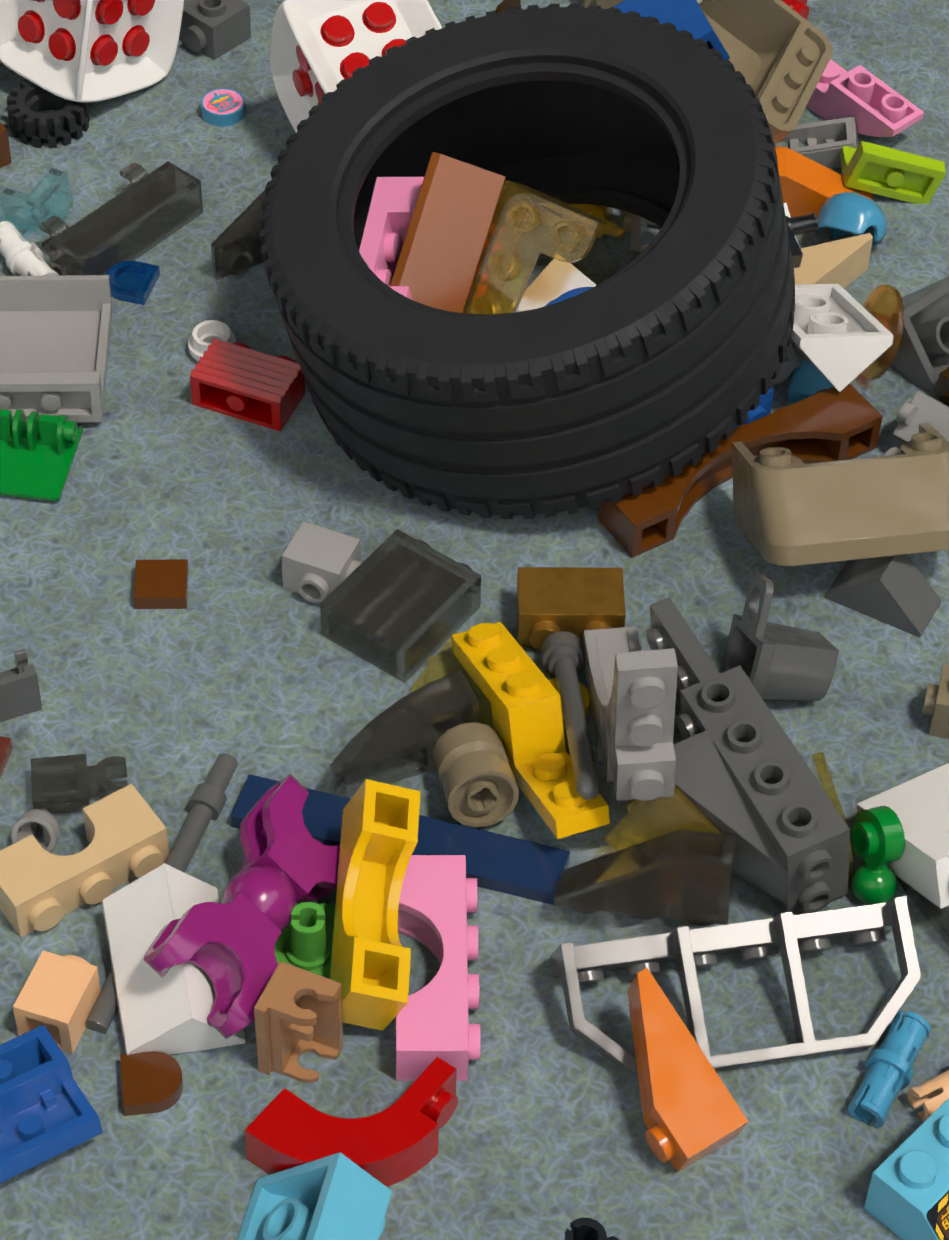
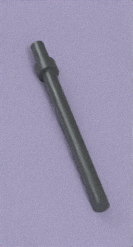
(204, 806)

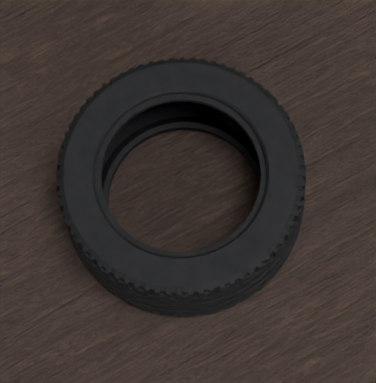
(565, 396)

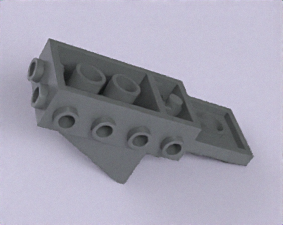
(751, 777)

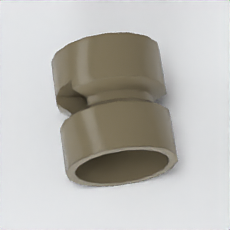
(475, 775)

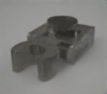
(68, 782)

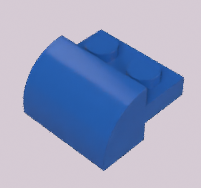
(39, 1104)

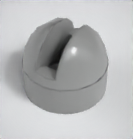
(27, 825)

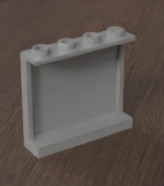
(55, 345)

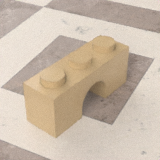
(44, 887)

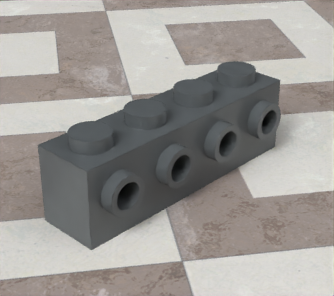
(215, 25)

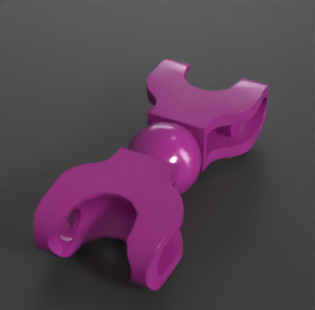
(239, 936)

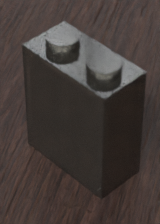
(400, 605)

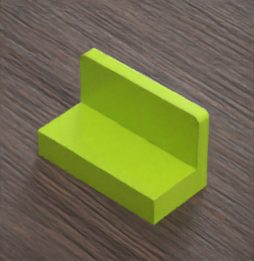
(891, 172)

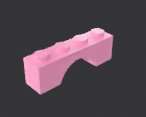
(435, 1020)

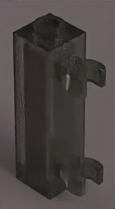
(127, 224)

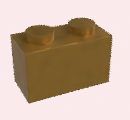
(567, 601)

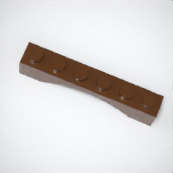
(815, 429)

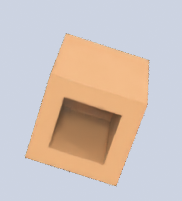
(59, 996)

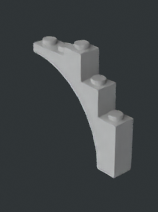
(632, 711)

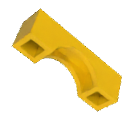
(373, 858)

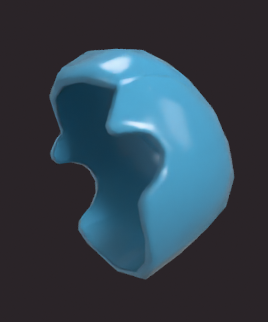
(852, 215)

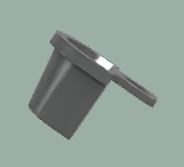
(778, 658)

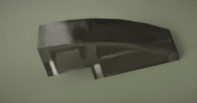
(404, 735)

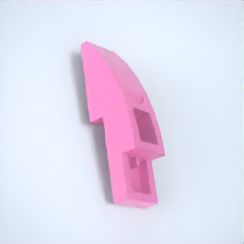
(860, 94)

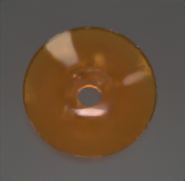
(887, 307)

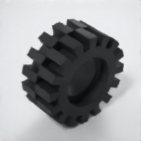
(45, 127)

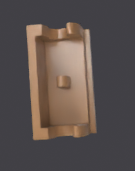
(297, 1016)

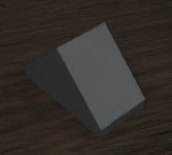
(888, 591)

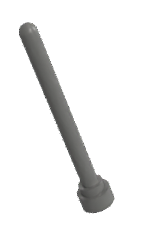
(563, 659)

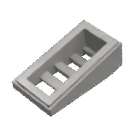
(823, 140)

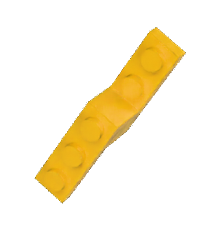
(530, 726)

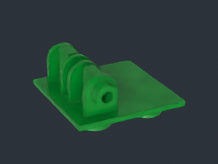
(36, 454)

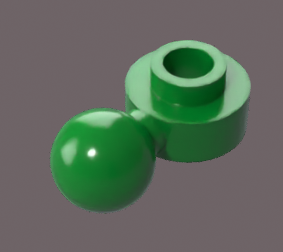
(878, 840)

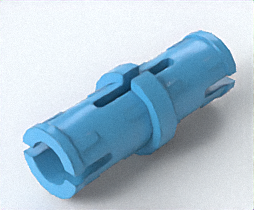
(889, 1068)

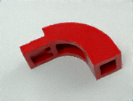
(383, 1144)

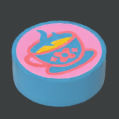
(223, 107)

